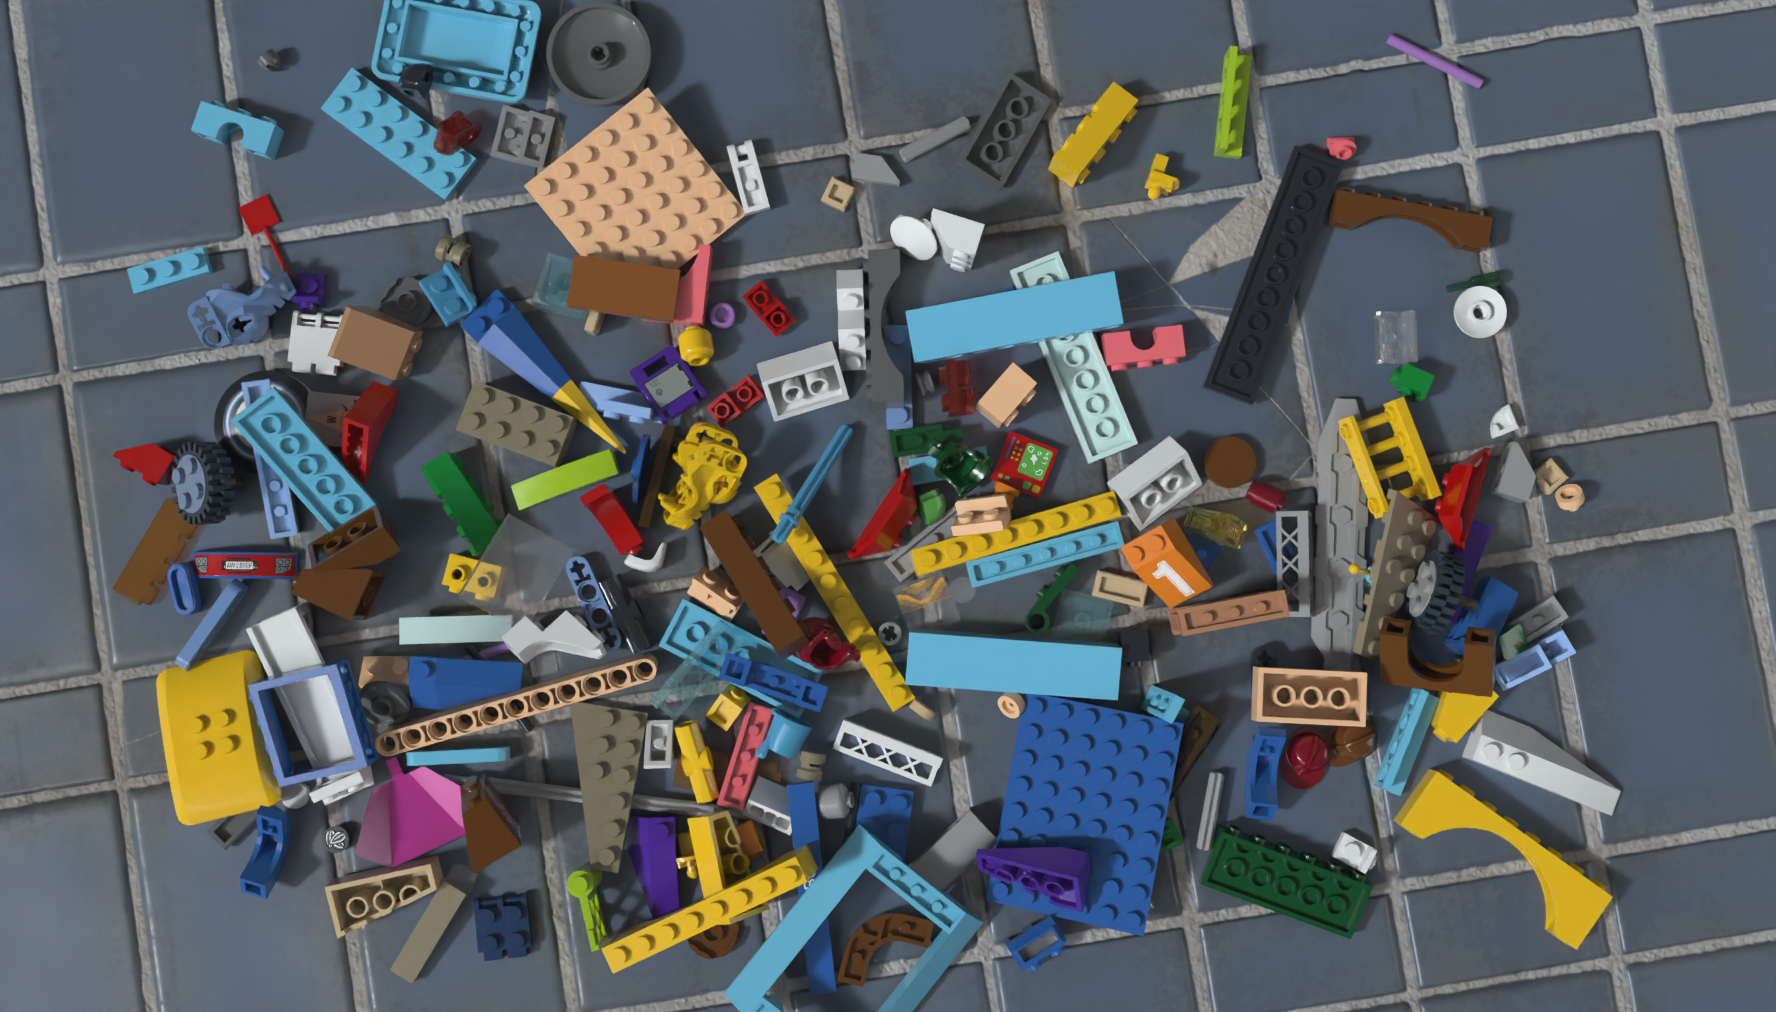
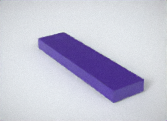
(1474, 549)

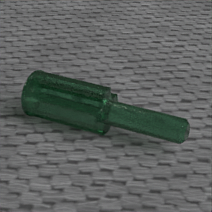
(1489, 280)

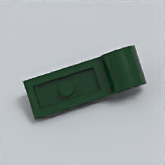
(1048, 594)

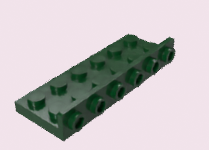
(1286, 880)

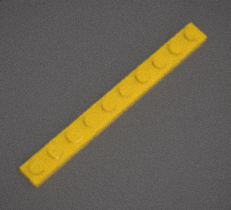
(837, 597)

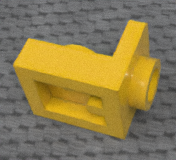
(728, 706)

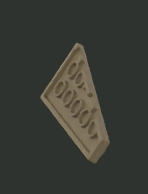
(1393, 568)
(608, 761)

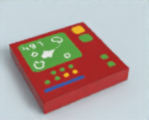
(1024, 464)

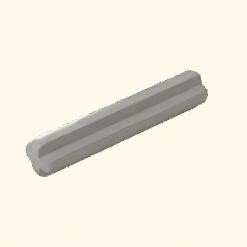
(935, 139)
(1210, 811)

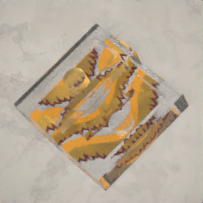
(927, 603)

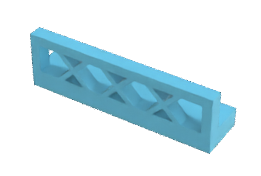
(1406, 741)

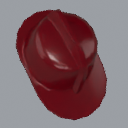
(1305, 757)

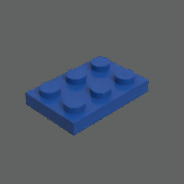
(886, 815)

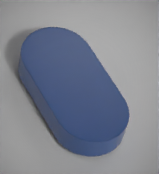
(184, 589)

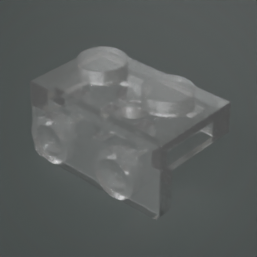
(1395, 337)

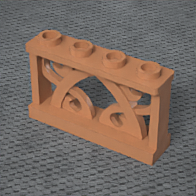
(1228, 612)

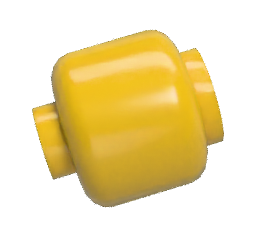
(696, 345)

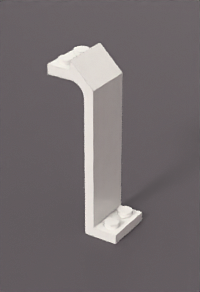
(310, 704)

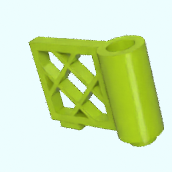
(583, 885)

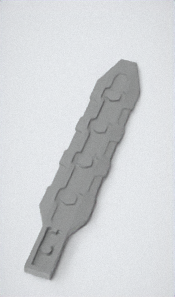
(1339, 543)

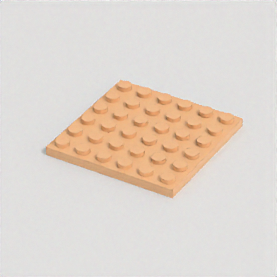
(636, 190)

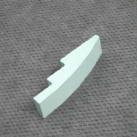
(452, 629)

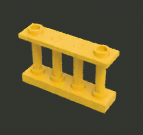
(1411, 447)

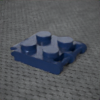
(503, 927)

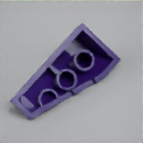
(653, 851)
(1051, 871)

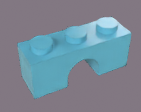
(217, 122)

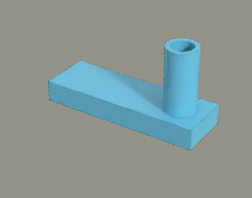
(1164, 705)

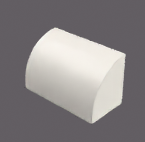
(771, 802)

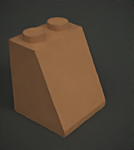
(376, 342)

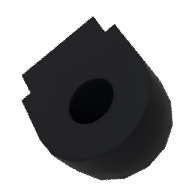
(416, 80)

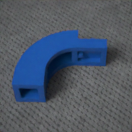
(1261, 772)
(269, 852)

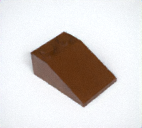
(356, 543)

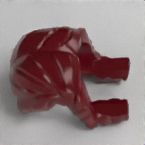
(823, 646)

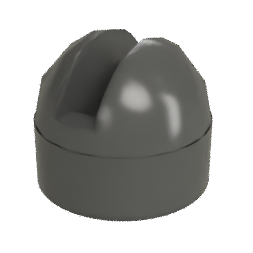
(270, 61)

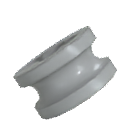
(924, 382)
(897, 630)

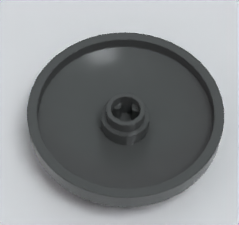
(599, 54)

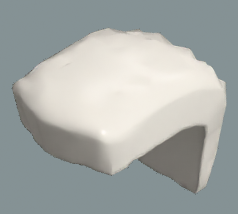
(648, 565)

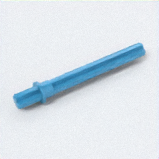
(790, 518)

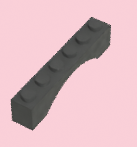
(886, 379)

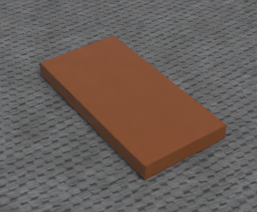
(623, 288)

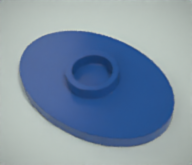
(640, 467)

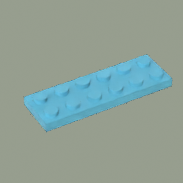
(397, 134)
(302, 460)
(693, 624)

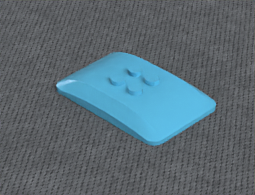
(471, 44)

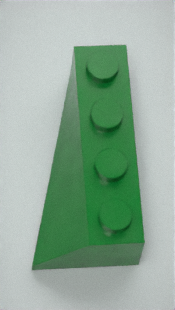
(463, 501)

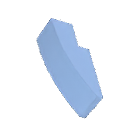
(1535, 659)

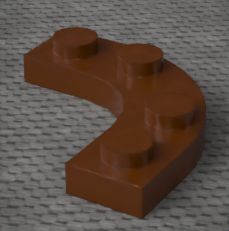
(874, 933)

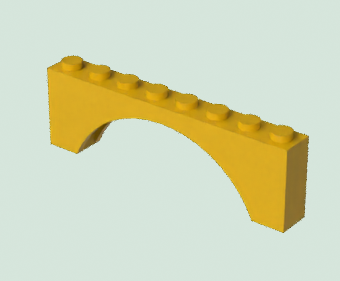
(1570, 898)
(661, 933)

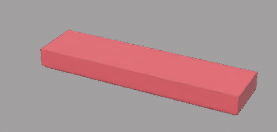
(744, 758)

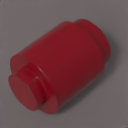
(1265, 496)

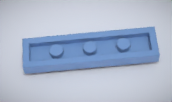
(899, 350)

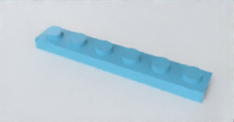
(1044, 554)

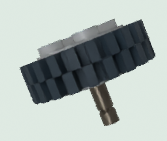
(1436, 592)

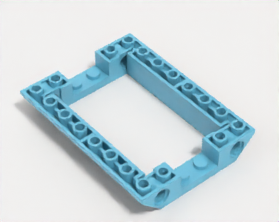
(857, 853)

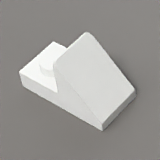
(659, 744)

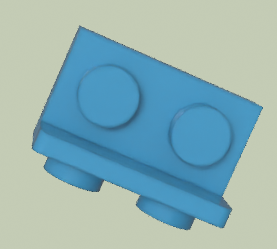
(449, 295)

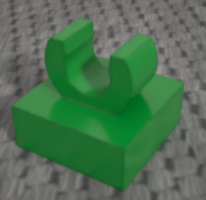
(1171, 836)

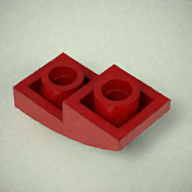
(768, 308)
(735, 401)

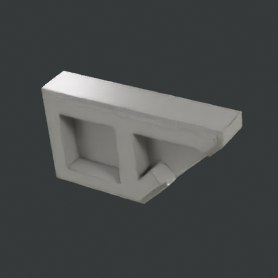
(873, 170)

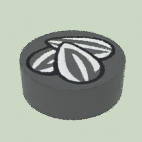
(336, 839)

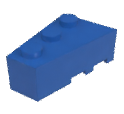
(1493, 608)

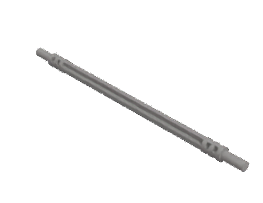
(574, 795)

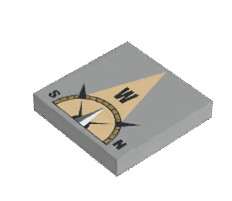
(326, 415)

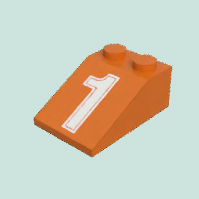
(1167, 563)

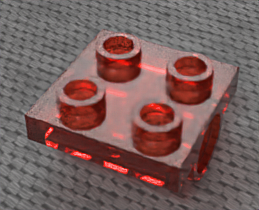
(955, 375)

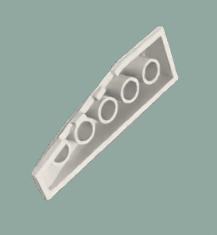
(1538, 761)

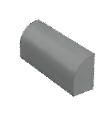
(953, 850)

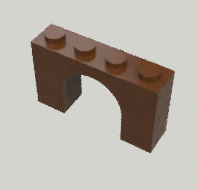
(1405, 668)

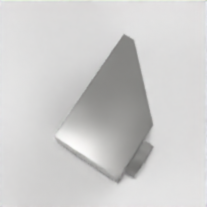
(1513, 475)

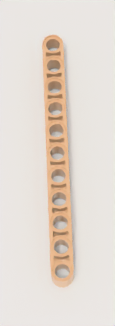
(528, 695)

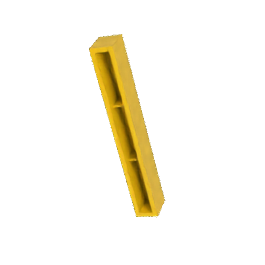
(1016, 533)

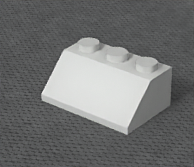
(956, 238)
(802, 381)
(1155, 482)

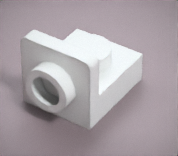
(1354, 853)

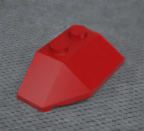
(1462, 496)
(889, 520)

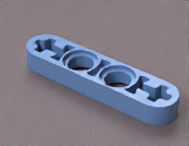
(597, 602)
(211, 624)

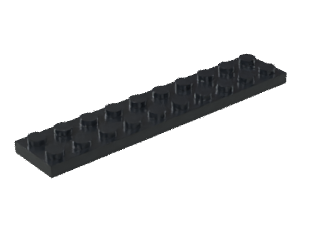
(1273, 275)

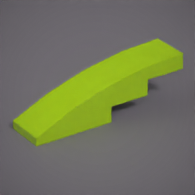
(565, 479)

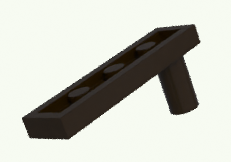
(668, 440)

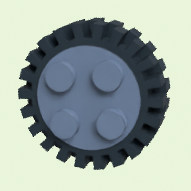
(203, 483)

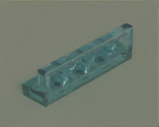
(689, 663)

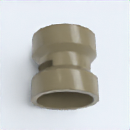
(453, 251)
(809, 771)

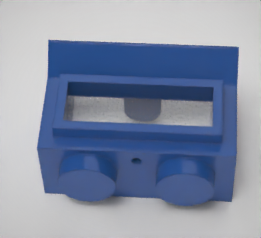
(1036, 943)

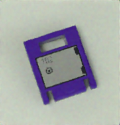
(670, 387)

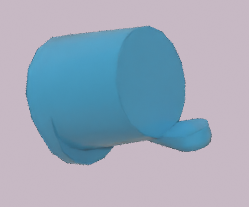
(784, 735)

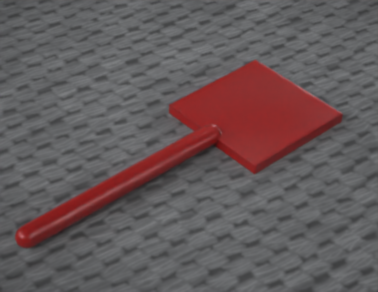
(260, 216)

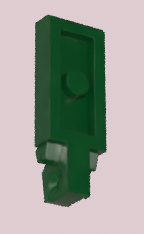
(916, 440)

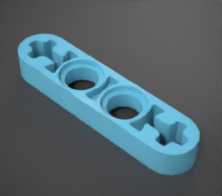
(458, 755)

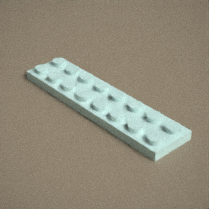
(1080, 375)

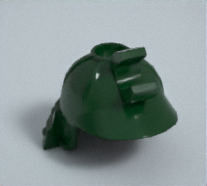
(960, 464)

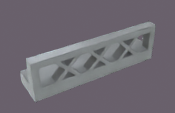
(1304, 558)

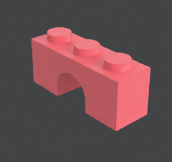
(1166, 348)

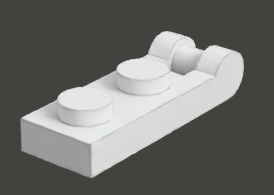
(748, 178)

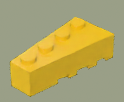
(1093, 134)
(720, 856)

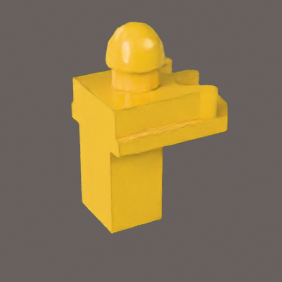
(1157, 181)
(687, 855)

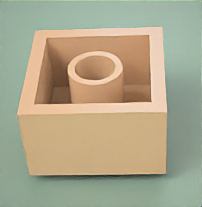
(1006, 395)

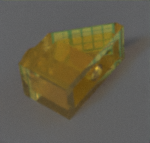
(1215, 527)

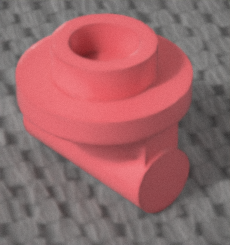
(1341, 147)

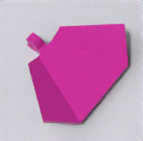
(409, 816)

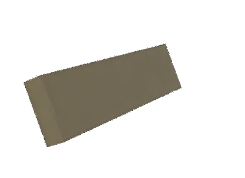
(429, 931)

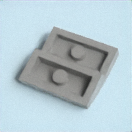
(522, 136)

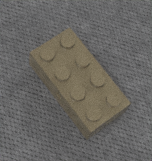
(517, 424)

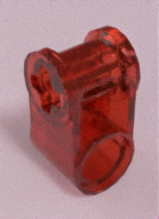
(455, 134)

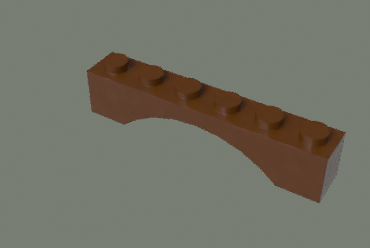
(1460, 229)

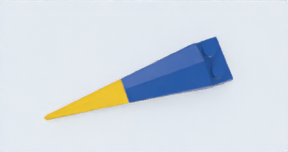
(510, 338)

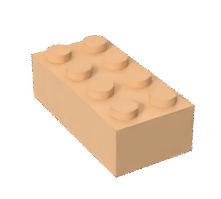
(1309, 696)

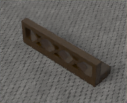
(1195, 738)

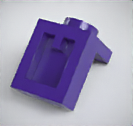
(310, 291)

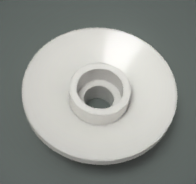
(1491, 307)

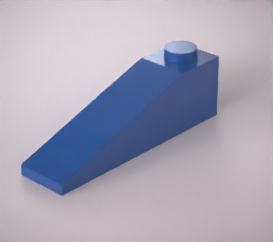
(452, 681)

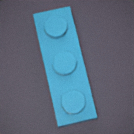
(169, 271)

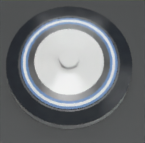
(233, 402)

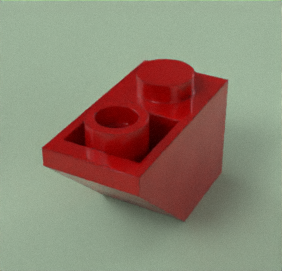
(150, 460)

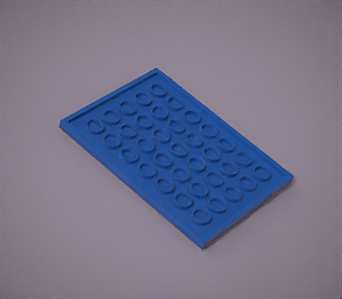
(1096, 786)

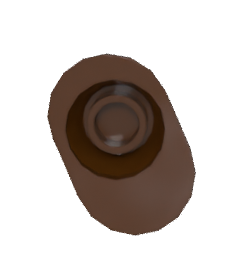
(1350, 743)

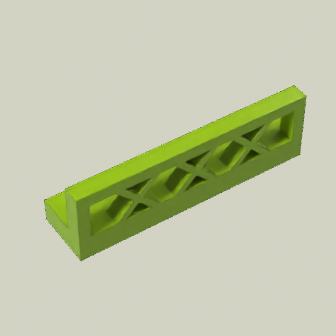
(1232, 104)

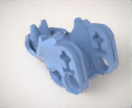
(228, 303)

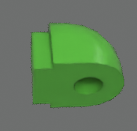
(931, 505)

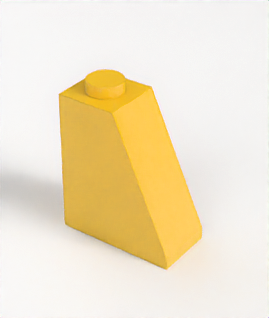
(1458, 713)

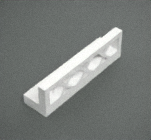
(891, 743)

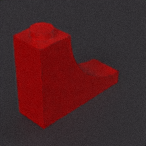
(364, 427)
(614, 518)

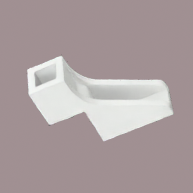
(851, 319)
(563, 635)

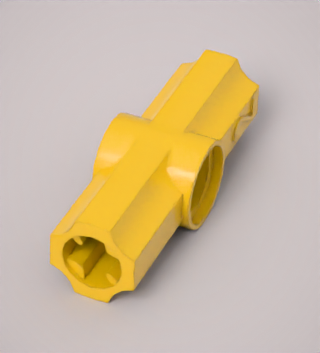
(697, 761)

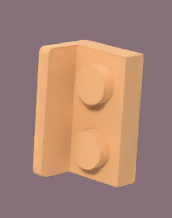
(981, 515)
(716, 593)

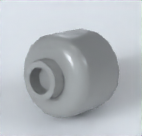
(834, 801)

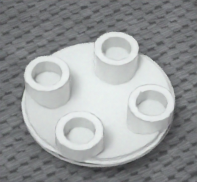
(914, 237)

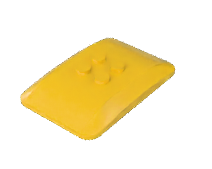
(214, 739)

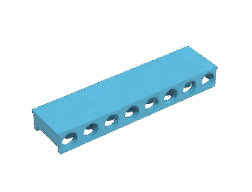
(1014, 318)
(1013, 664)

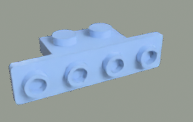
(622, 402)

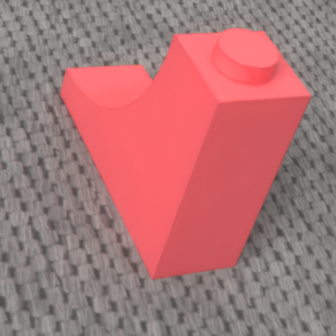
(693, 291)

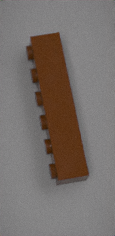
(755, 585)

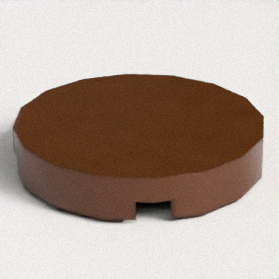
(1229, 462)
(715, 941)

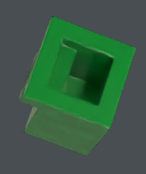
(1411, 381)

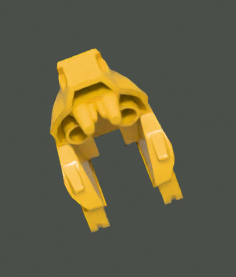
(708, 477)

